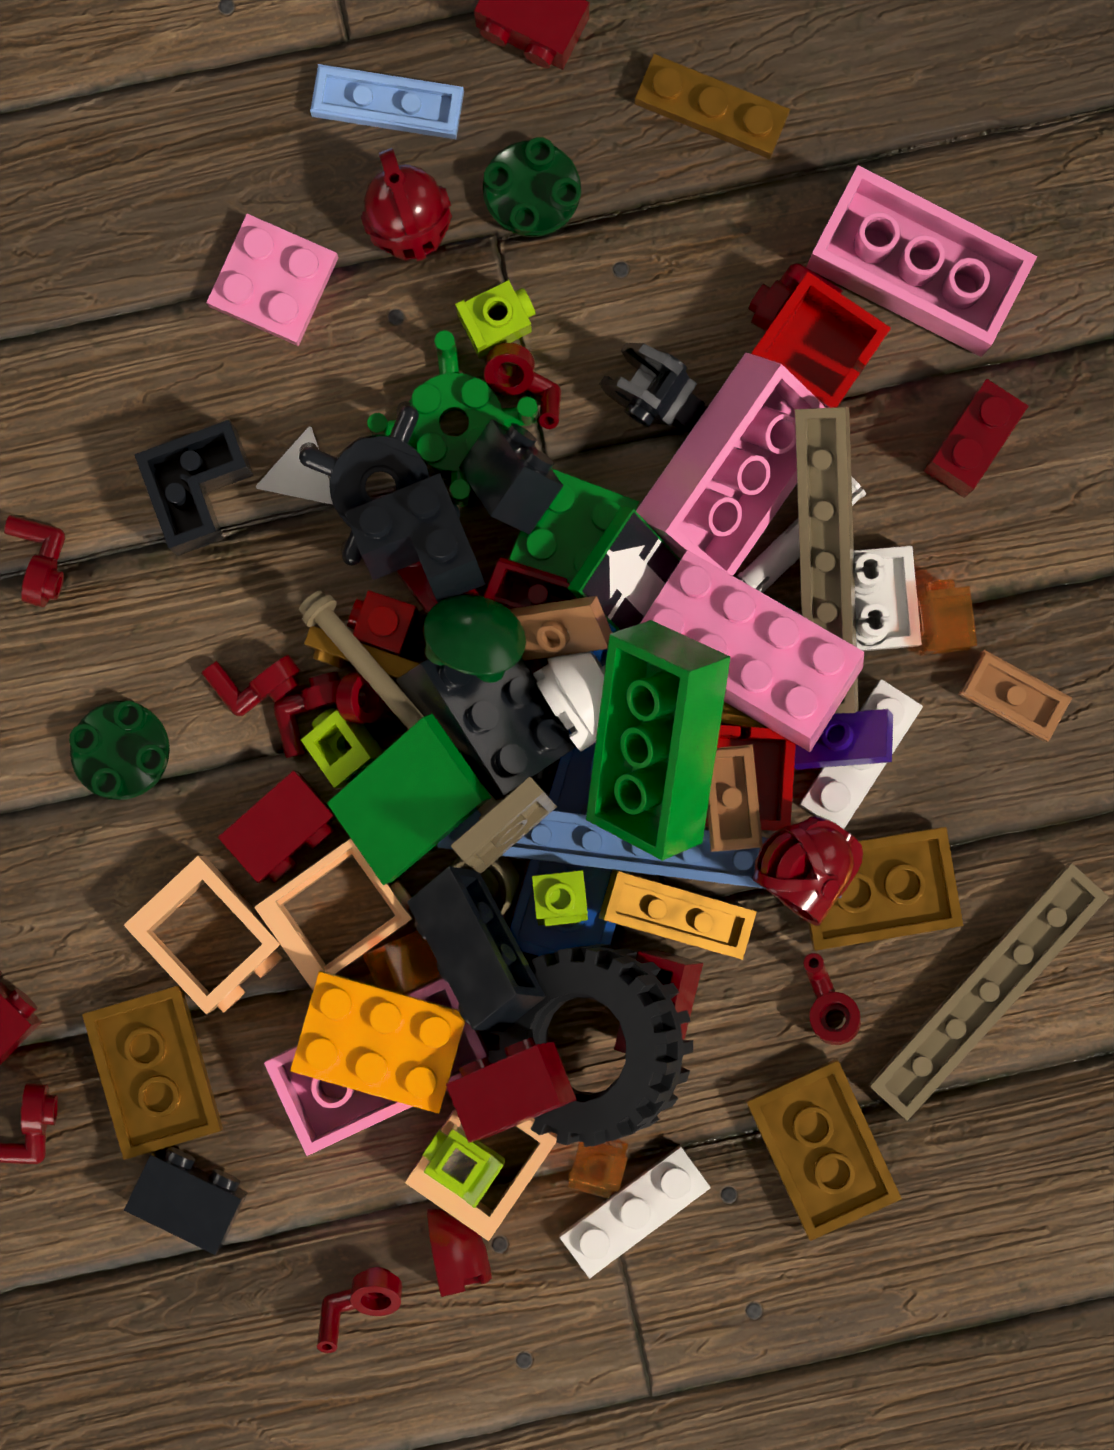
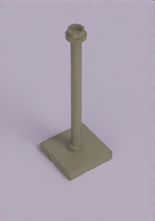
(501, 821)

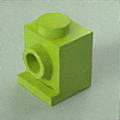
(488, 333)
(328, 748)

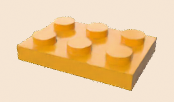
(378, 1042)

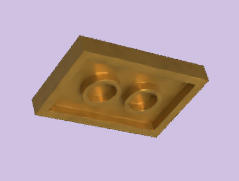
(897, 892)
(152, 1072)
(823, 1149)

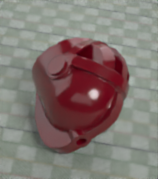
(405, 210)
(809, 866)

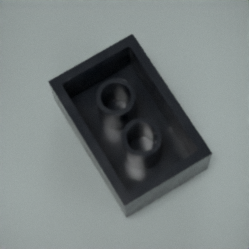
(496, 726)

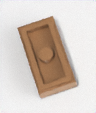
(563, 628)
(1015, 696)
(733, 801)

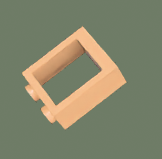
(170, 899)
(294, 940)
(481, 1219)

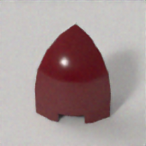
(457, 1253)

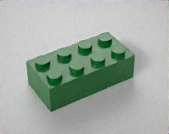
(657, 738)

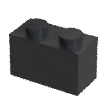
(511, 475)
(186, 1199)

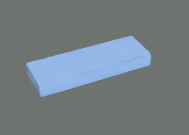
(387, 101)

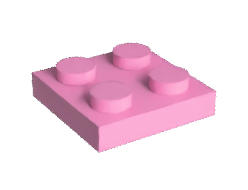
(272, 279)

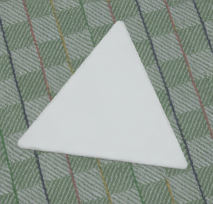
(293, 478)

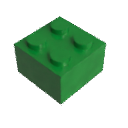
(569, 527)

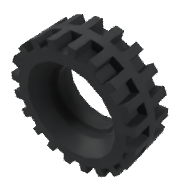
(650, 1033)

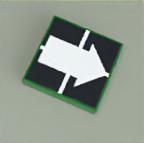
(625, 570)

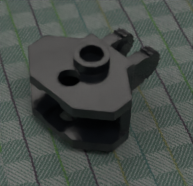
(657, 391)

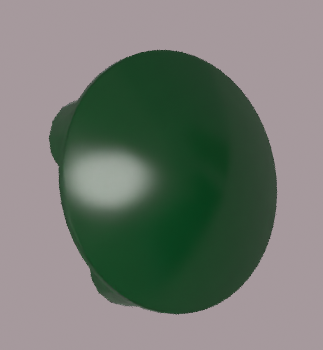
(531, 188)
(474, 636)
(119, 750)

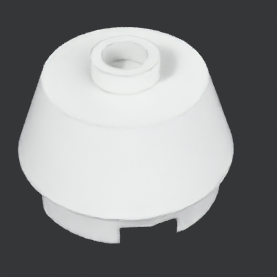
(574, 693)

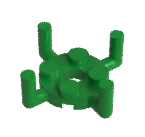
(454, 393)

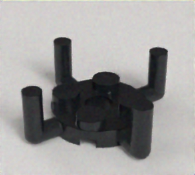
(362, 459)

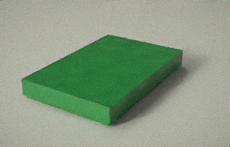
(408, 799)

